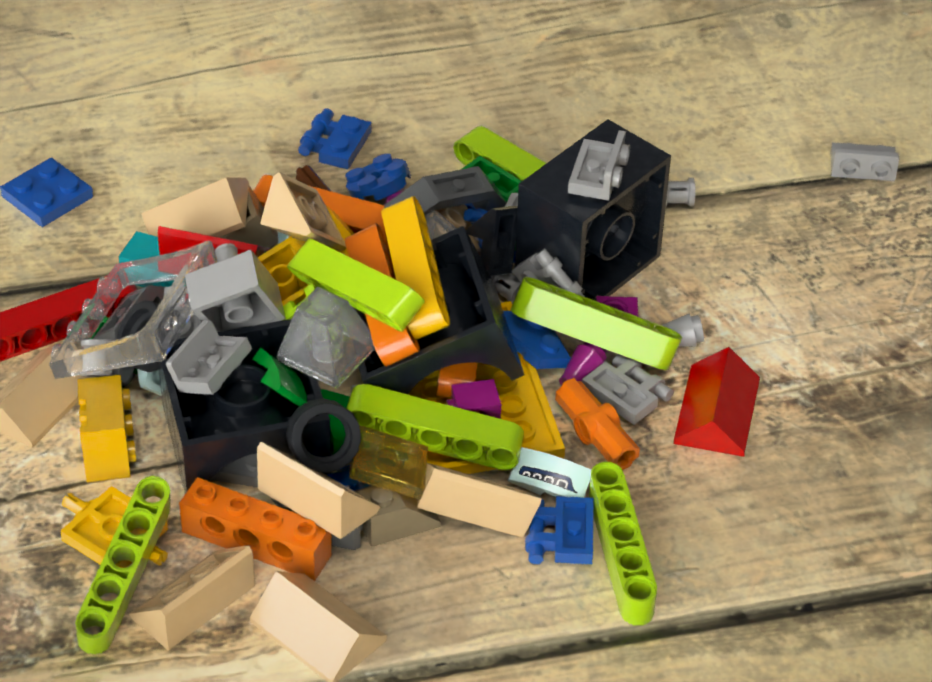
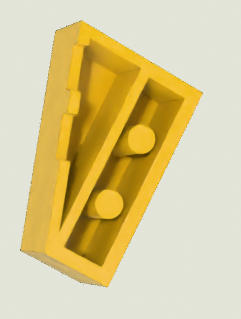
(105, 428)

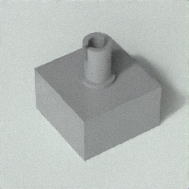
(234, 291)

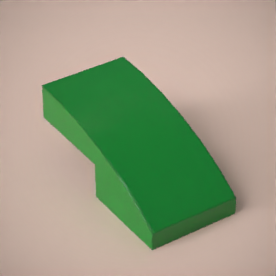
(281, 378)

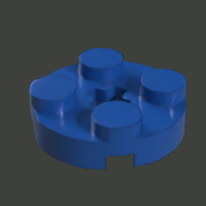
(378, 179)

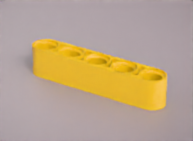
(416, 264)

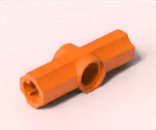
(597, 423)

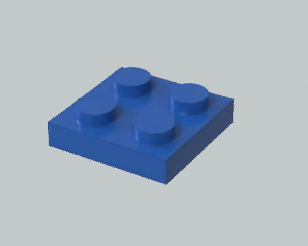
(46, 192)

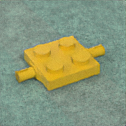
(97, 523)

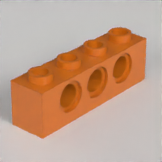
(270, 531)

